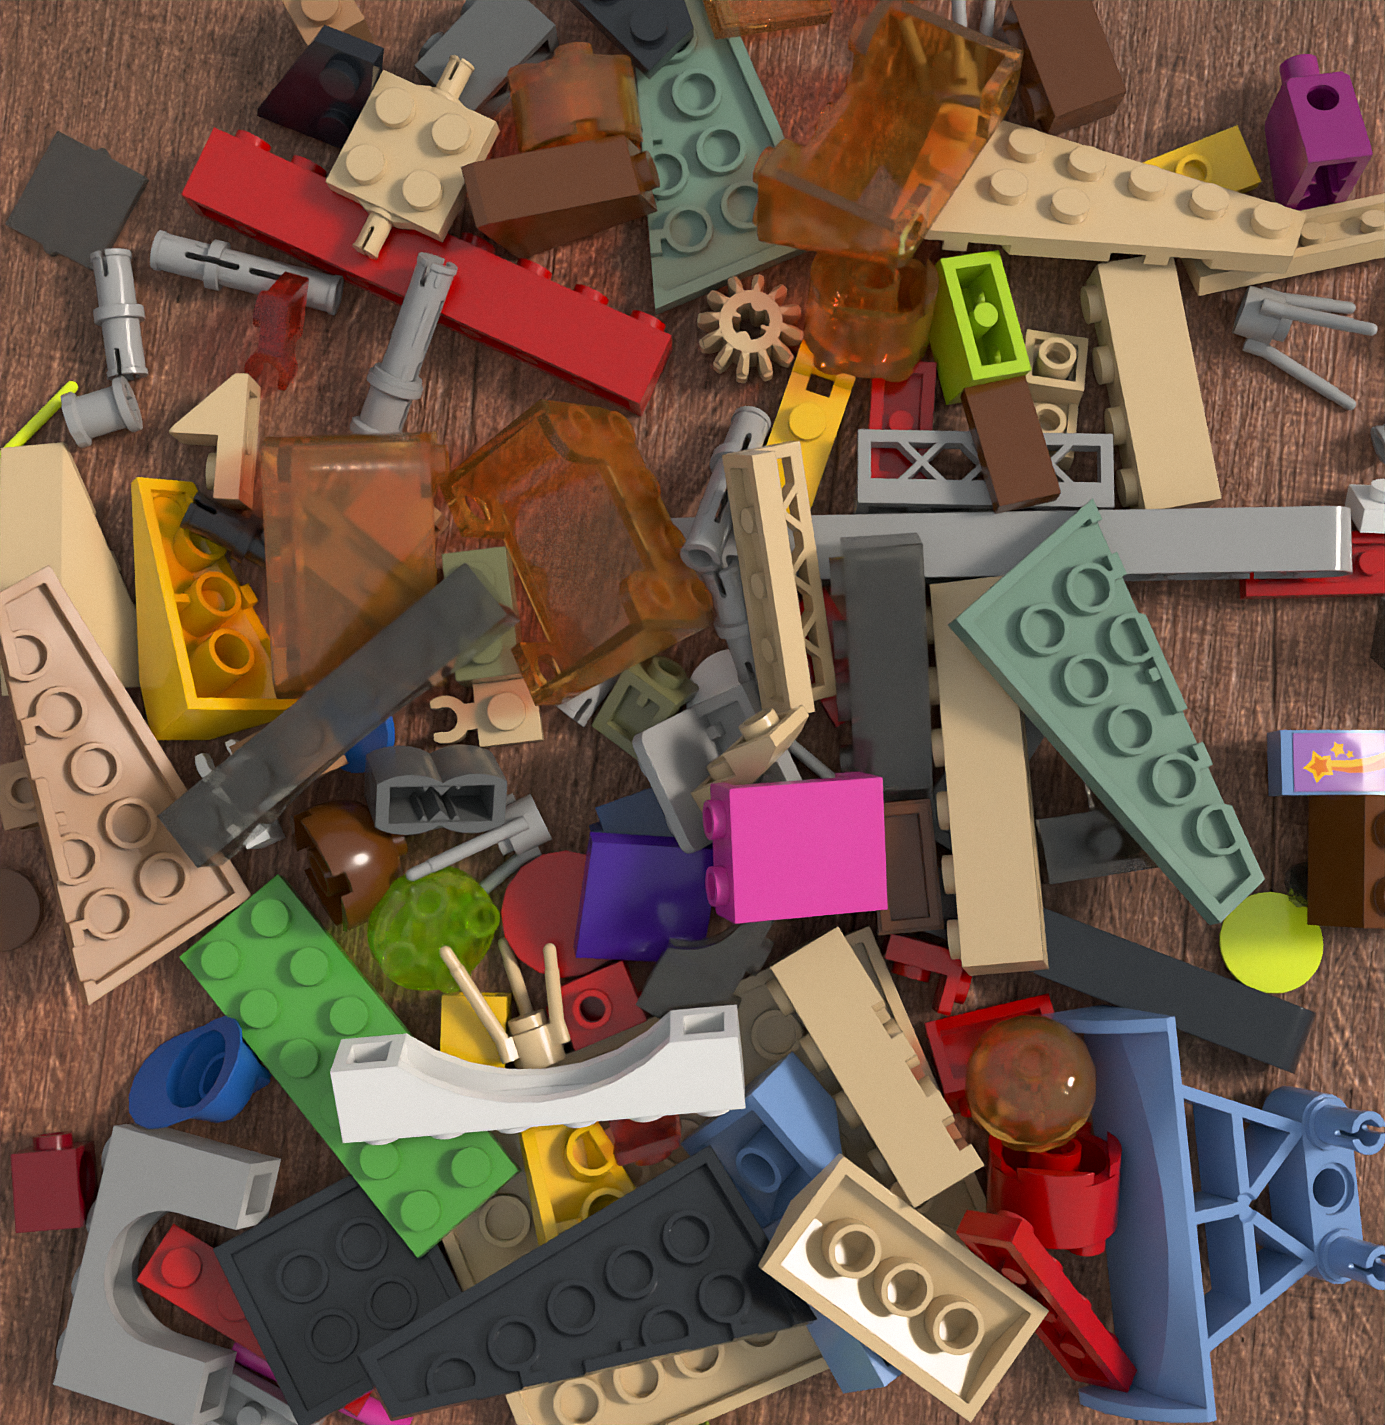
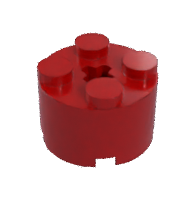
(1061, 1192)

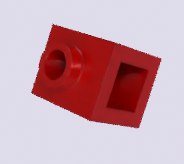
(600, 1004)

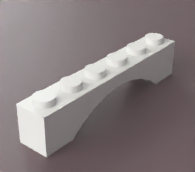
(407, 1089)

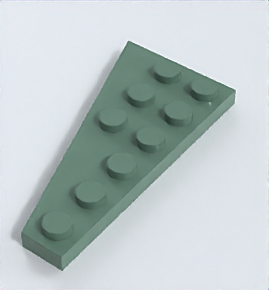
(705, 131)
(1101, 692)

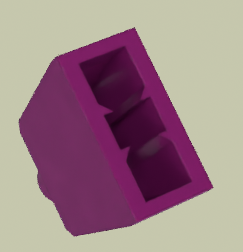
(1315, 136)

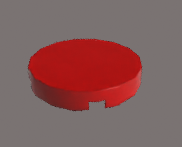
(543, 909)

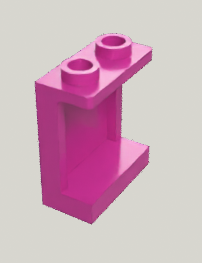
(796, 848)

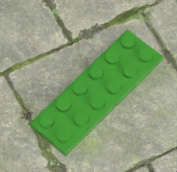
(295, 1002)

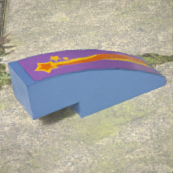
(1326, 762)

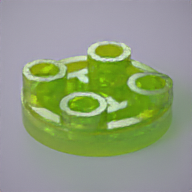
(424, 916)

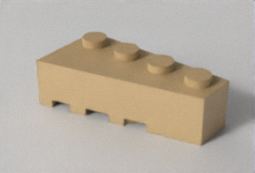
(873, 1066)

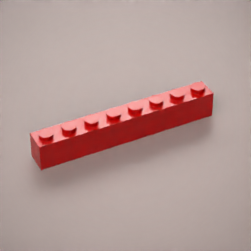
(489, 298)

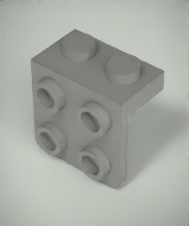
(682, 746)

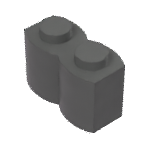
(421, 790)

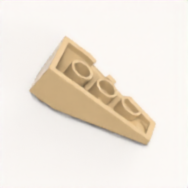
(54, 523)

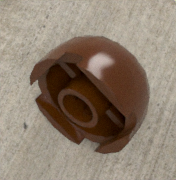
(347, 858)

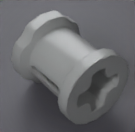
(101, 412)

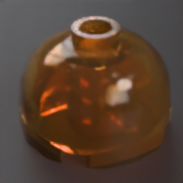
(1030, 1083)

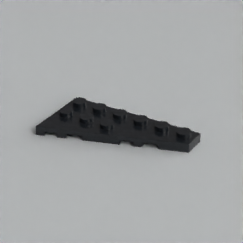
(620, 1289)

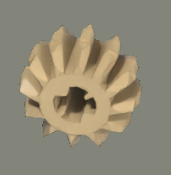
(762, 311)

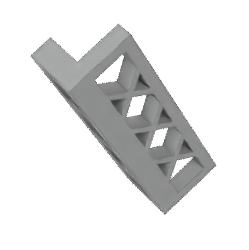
(968, 495)

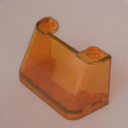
(344, 543)

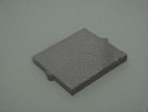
(76, 201)

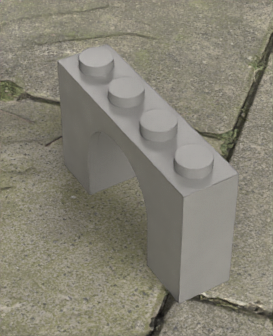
(112, 1338)

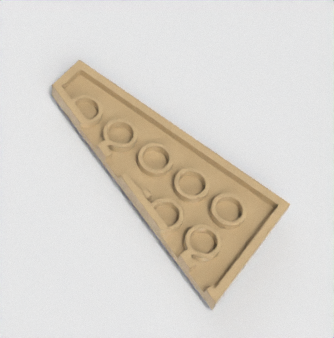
(1085, 203)

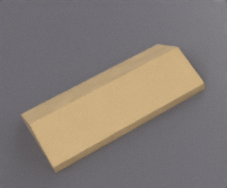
(901, 1286)

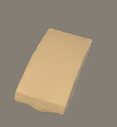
(1056, 381)
(762, 743)

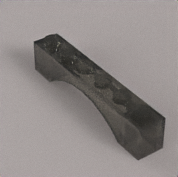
(377, 681)

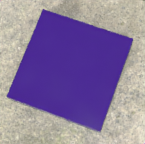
(640, 896)

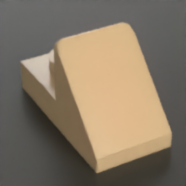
(231, 423)

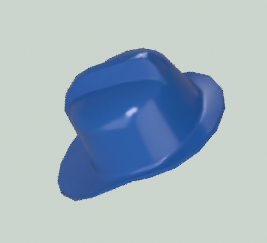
(197, 1076)

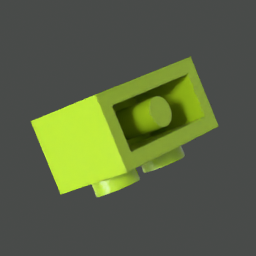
(975, 325)

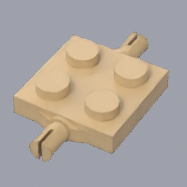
(410, 155)

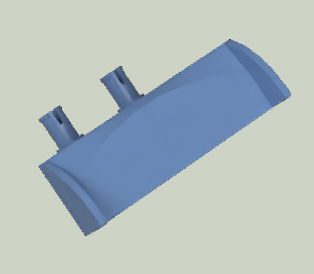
(1295, 1144)

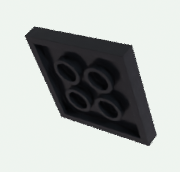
(326, 1288)

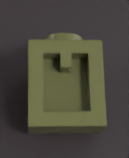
(643, 699)

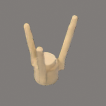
(532, 1038)

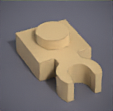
(500, 714)

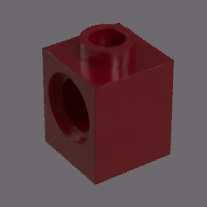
(53, 1183)

